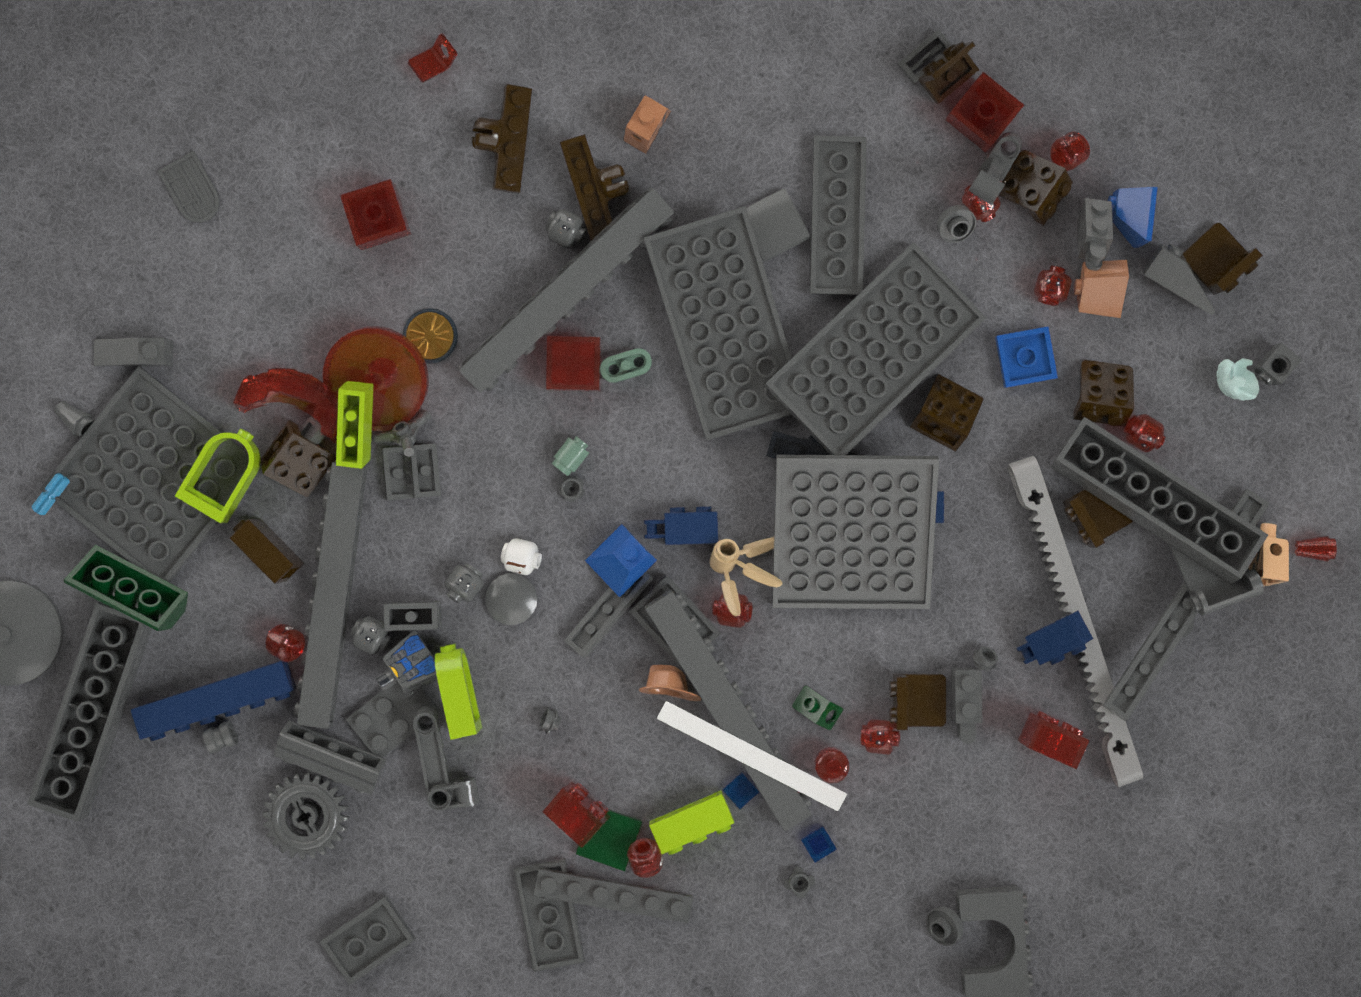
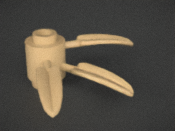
(723, 560)

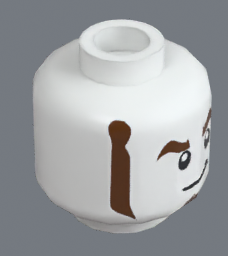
(520, 556)

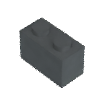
(412, 615)

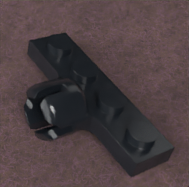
(790, 445)

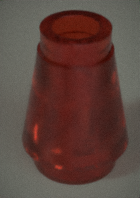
(1317, 548)

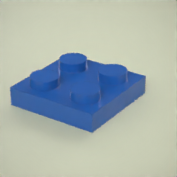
(1026, 357)

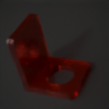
(433, 61)

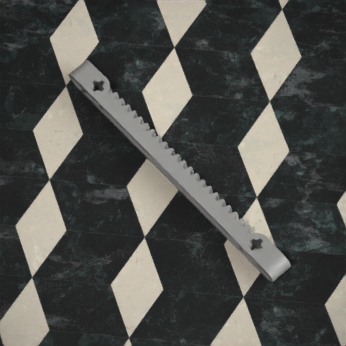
(1027, 478)

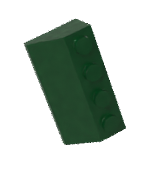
(128, 589)

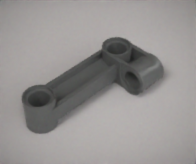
(994, 169)
(460, 791)

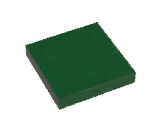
(612, 841)

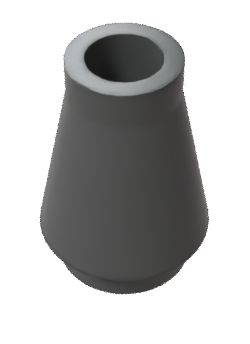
(74, 418)

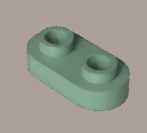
(626, 365)

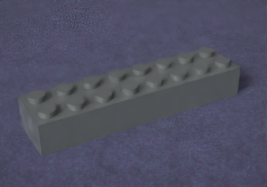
(1159, 501)
(90, 713)

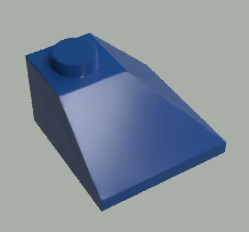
(1134, 213)
(621, 560)

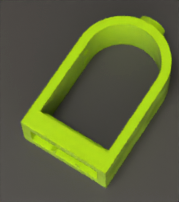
(203, 502)
(457, 692)

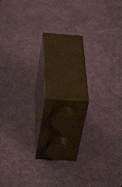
(266, 550)

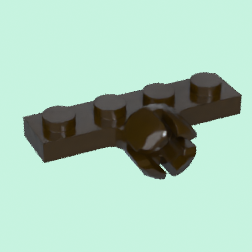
(506, 138)
(592, 185)

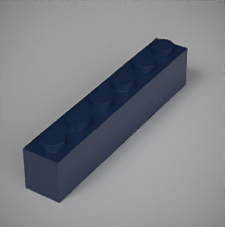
(213, 699)

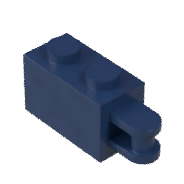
(686, 527)
(1056, 639)

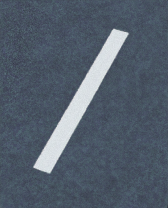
(751, 756)

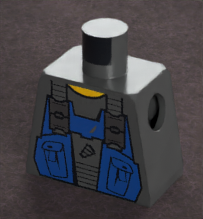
(408, 665)

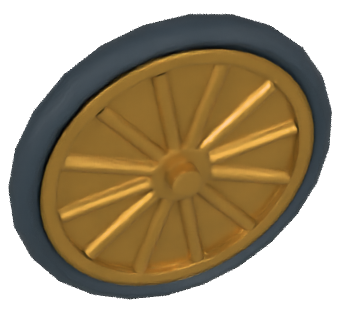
(432, 334)

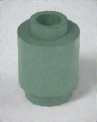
(570, 455)

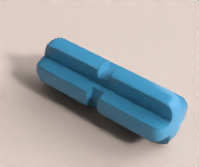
(53, 489)

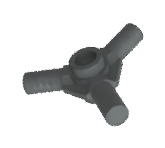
(404, 433)

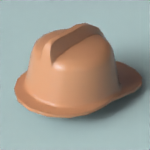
(668, 681)

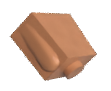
(1102, 290)

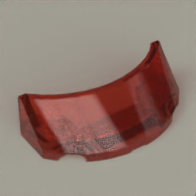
(294, 388)

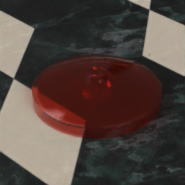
(387, 362)

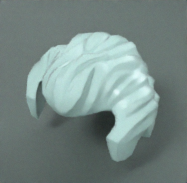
(1236, 380)

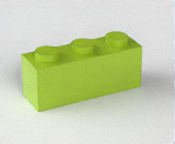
(354, 424)
(692, 823)

